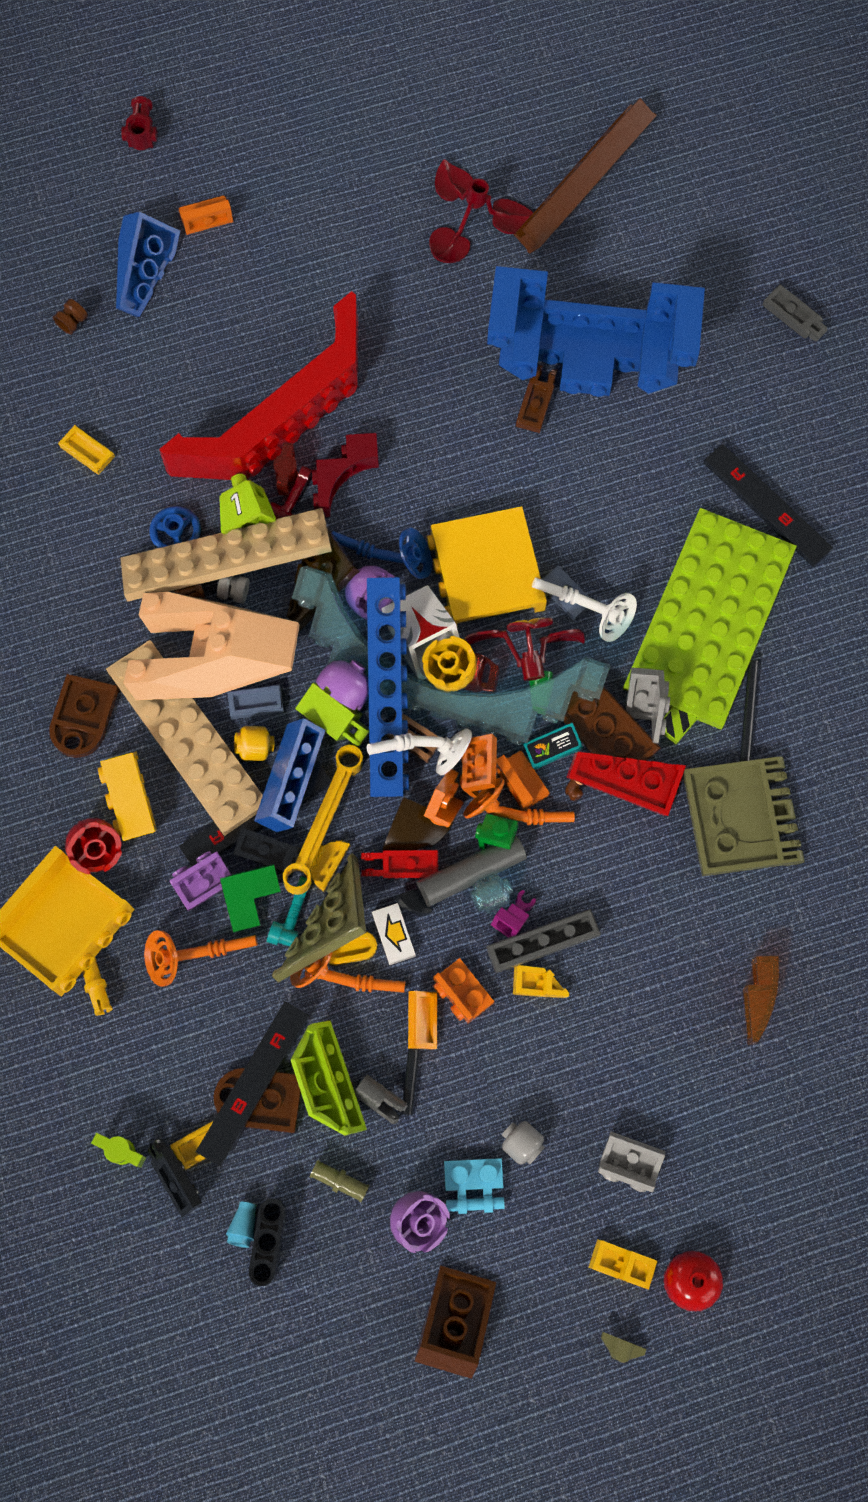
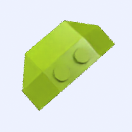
(326, 1081)

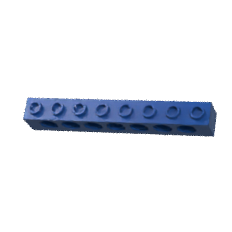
(378, 590)

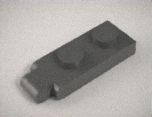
(795, 313)

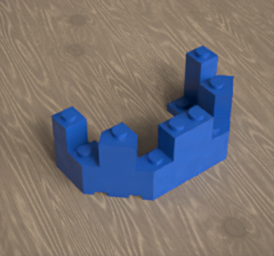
(594, 337)

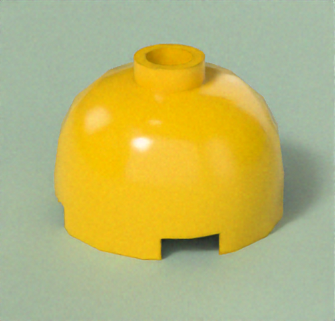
(449, 664)

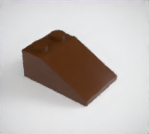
(456, 1322)

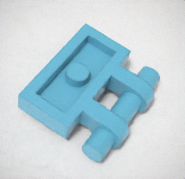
(474, 1175)

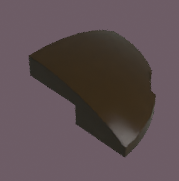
(412, 829)

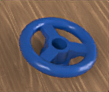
(170, 520)

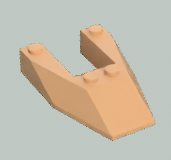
(226, 652)

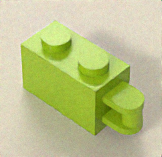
(332, 715)

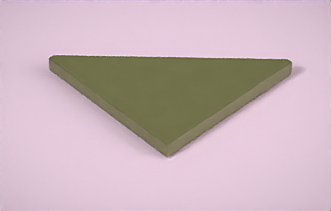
(329, 925)

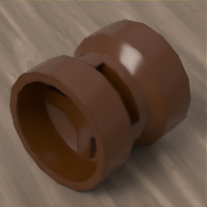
(70, 316)

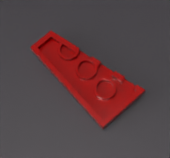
(633, 780)

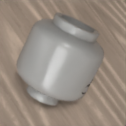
(522, 1142)

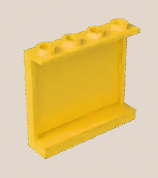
(486, 565)
(60, 921)

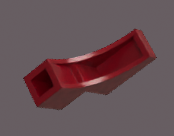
(357, 455)

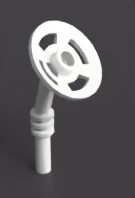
(609, 612)
(450, 749)

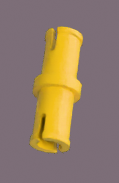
(95, 987)

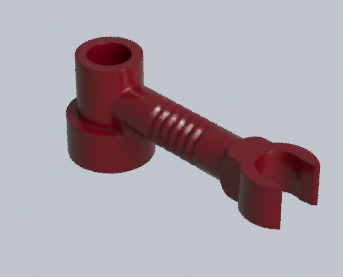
(300, 483)

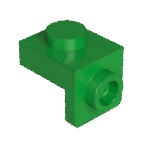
(496, 832)

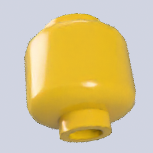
(253, 743)

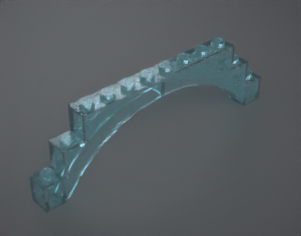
(501, 713)

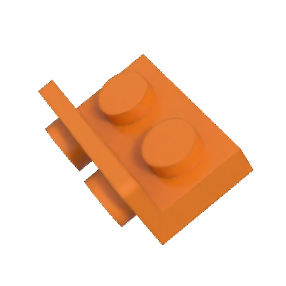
(479, 765)
(443, 805)
(463, 991)

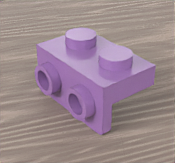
(199, 881)

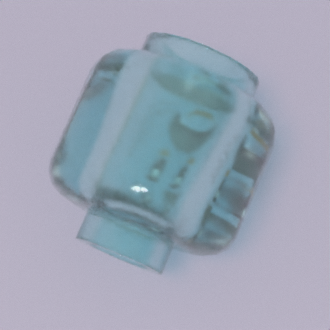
(491, 893)

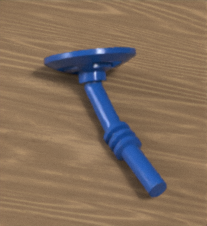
(409, 552)

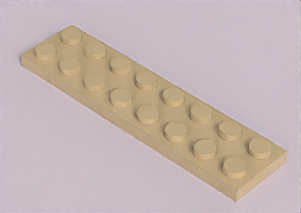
(225, 554)
(194, 750)

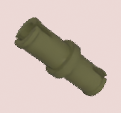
(339, 1181)

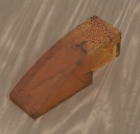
(760, 996)

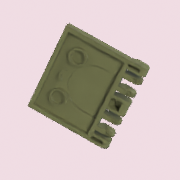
(737, 818)

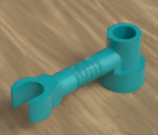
(285, 932)

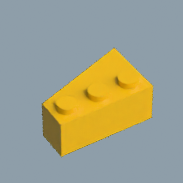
(127, 796)

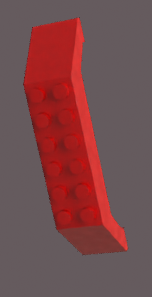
(280, 416)

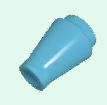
(242, 1227)

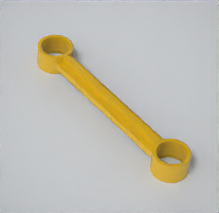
(323, 819)

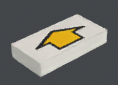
(393, 934)

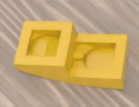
(623, 1264)

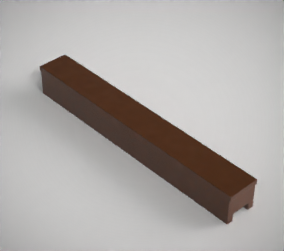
(584, 176)

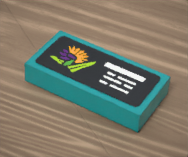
(553, 746)

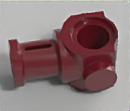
(138, 127)

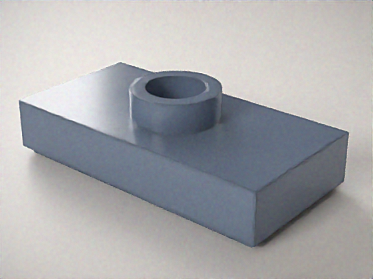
(560, 578)

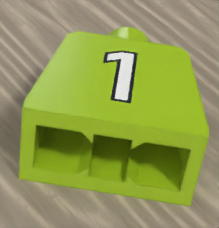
(244, 505)

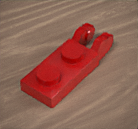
(403, 863)

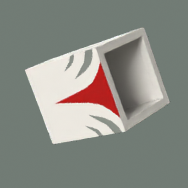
(425, 623)

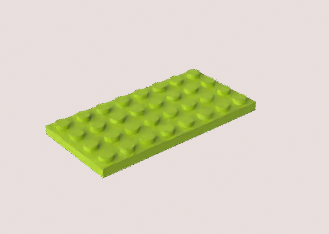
(713, 614)

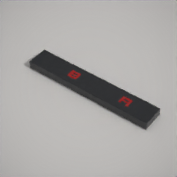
(768, 505)
(213, 839)
(252, 1084)

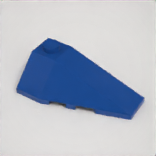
(143, 254)

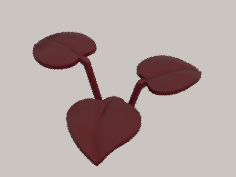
(456, 183)
(531, 662)

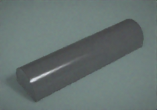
(469, 870)
(543, 941)

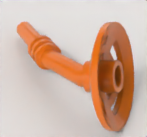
(488, 802)
(170, 956)
(320, 970)

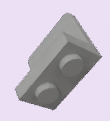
(649, 698)

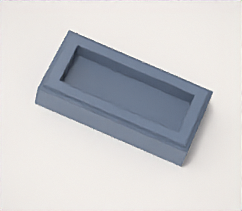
(255, 701)

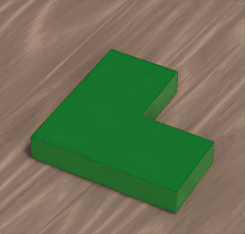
(241, 891)

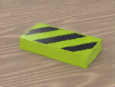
(678, 724)

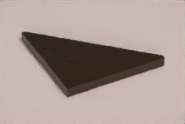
(333, 562)

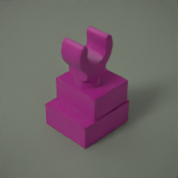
(512, 920)

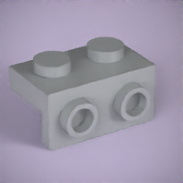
(631, 1162)

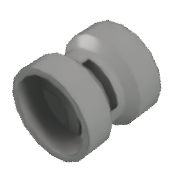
(233, 588)

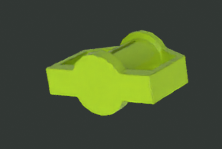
(119, 1150)

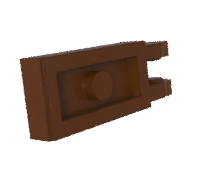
(536, 401)

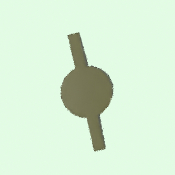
(621, 1349)

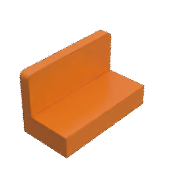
(206, 214)
(521, 780)

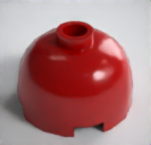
(93, 845)
(689, 1294)

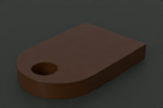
(82, 713)
(277, 1107)

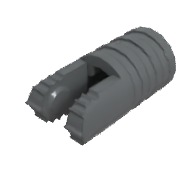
(374, 1096)

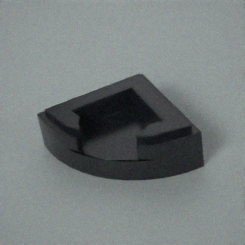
(413, 902)

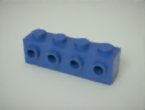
(290, 775)

